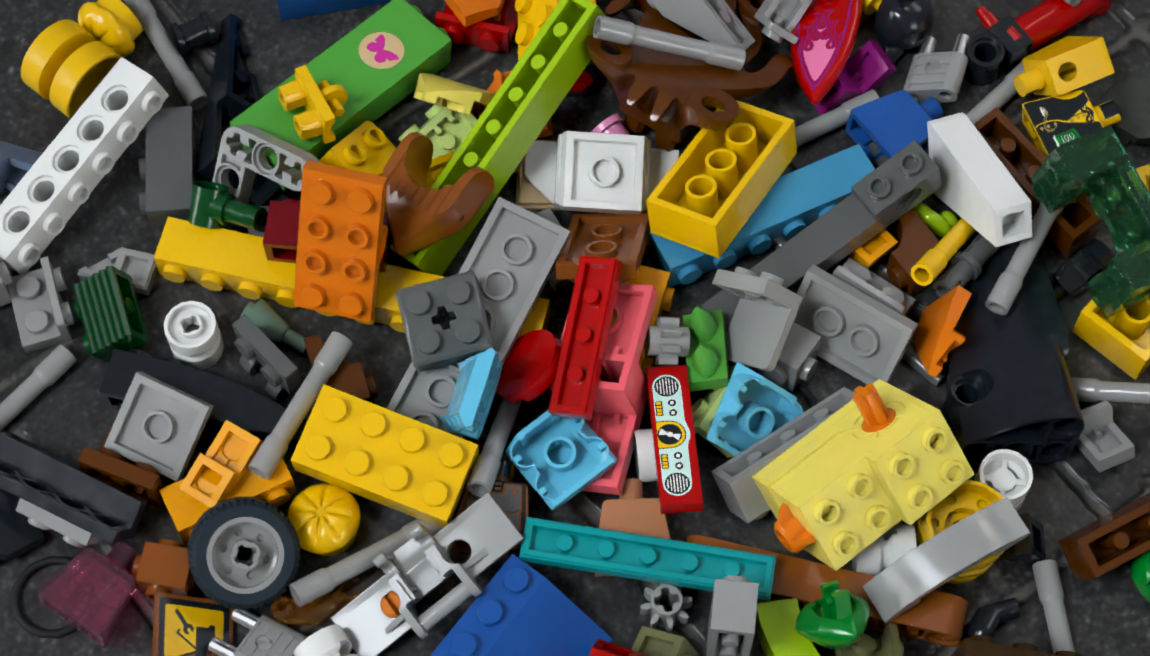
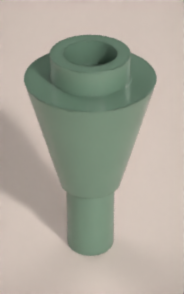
(273, 325)

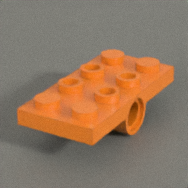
(340, 240)

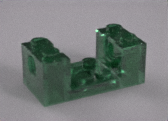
(1102, 169)

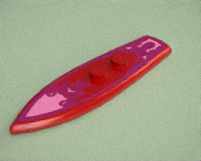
(824, 44)

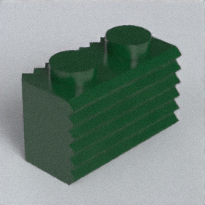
(109, 313)

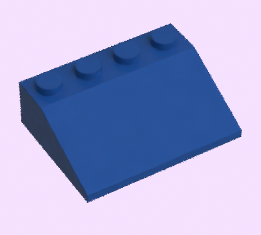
(521, 617)

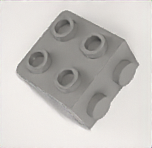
(760, 318)

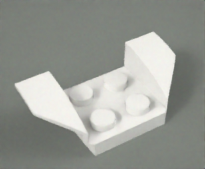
(597, 171)

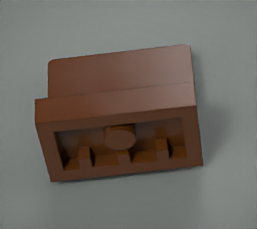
(128, 474)

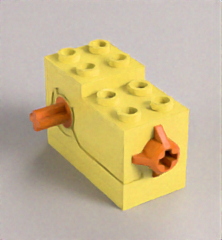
(862, 474)

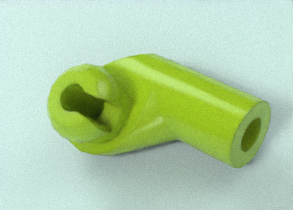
(938, 224)

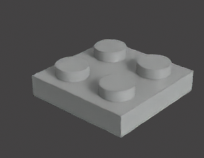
(158, 425)

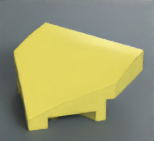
(450, 93)

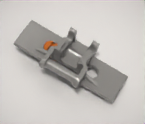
(417, 568)

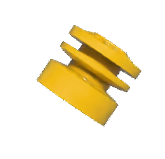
(955, 507)

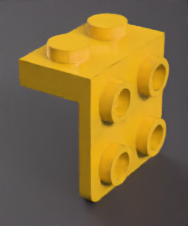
(362, 150)

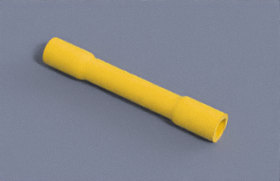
(936, 259)

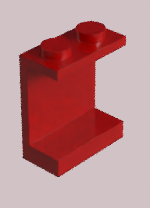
(487, 34)

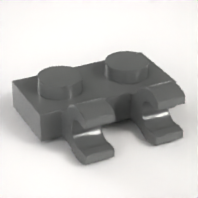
(260, 349)

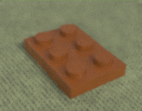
(606, 237)

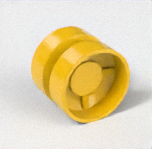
(66, 65)

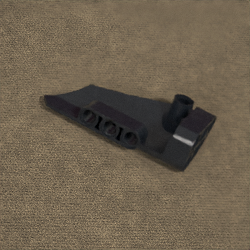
(1012, 371)

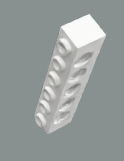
(76, 162)

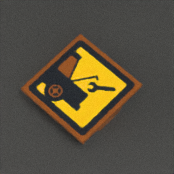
(188, 625)

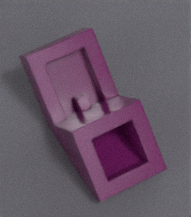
(862, 72)

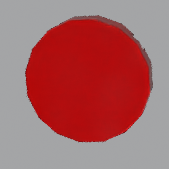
(529, 366)

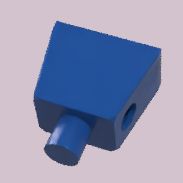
(892, 123)

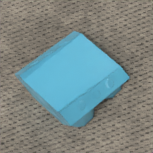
(473, 394)
(750, 411)
(559, 457)

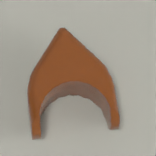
(422, 215)

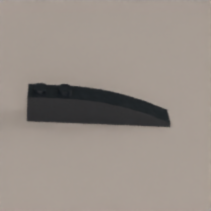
(230, 400)

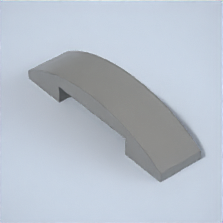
(945, 557)

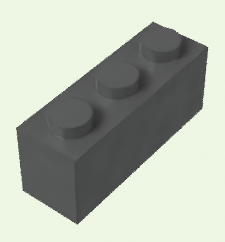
(168, 164)

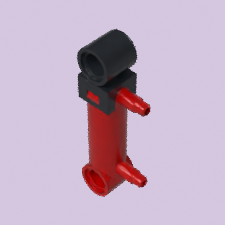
(1016, 38)

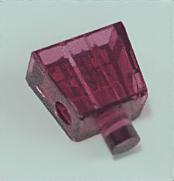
(92, 591)

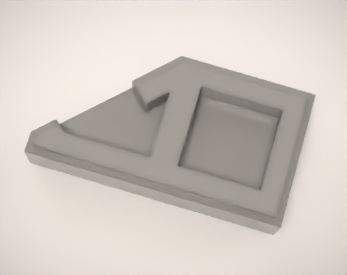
(137, 264)

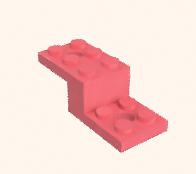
(622, 384)

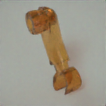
(288, 612)

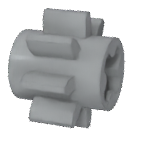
(667, 341)
(656, 611)

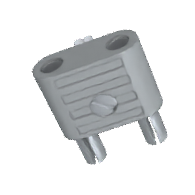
(937, 73)
(265, 637)

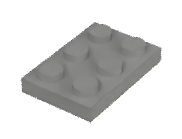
(853, 327)

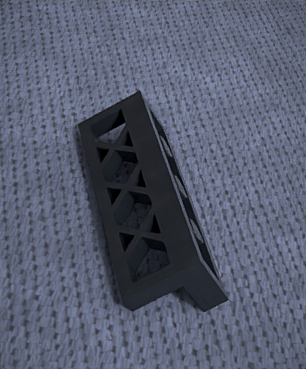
(68, 490)

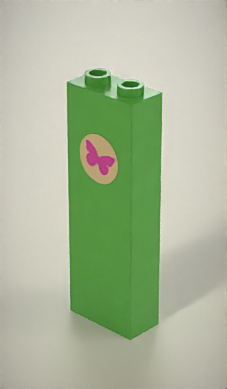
(373, 63)

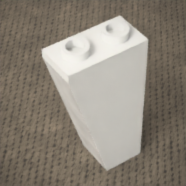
(978, 182)

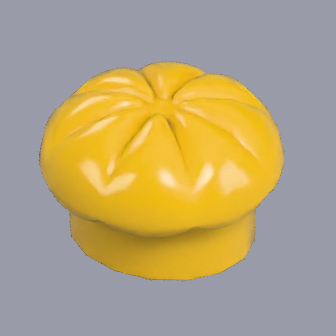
(111, 24)
(325, 519)

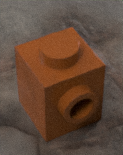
(163, 569)

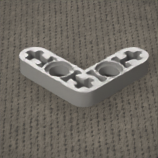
(253, 160)

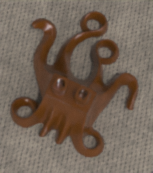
(680, 91)

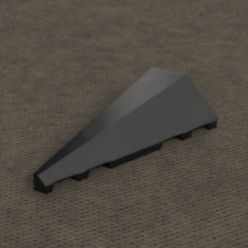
(229, 95)

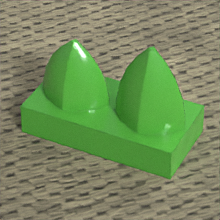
(708, 351)

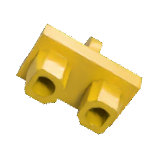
(320, 101)

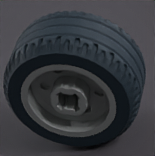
(232, 579)

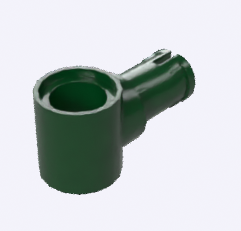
(214, 207)

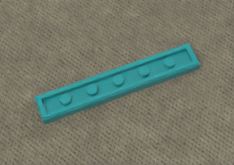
(641, 556)

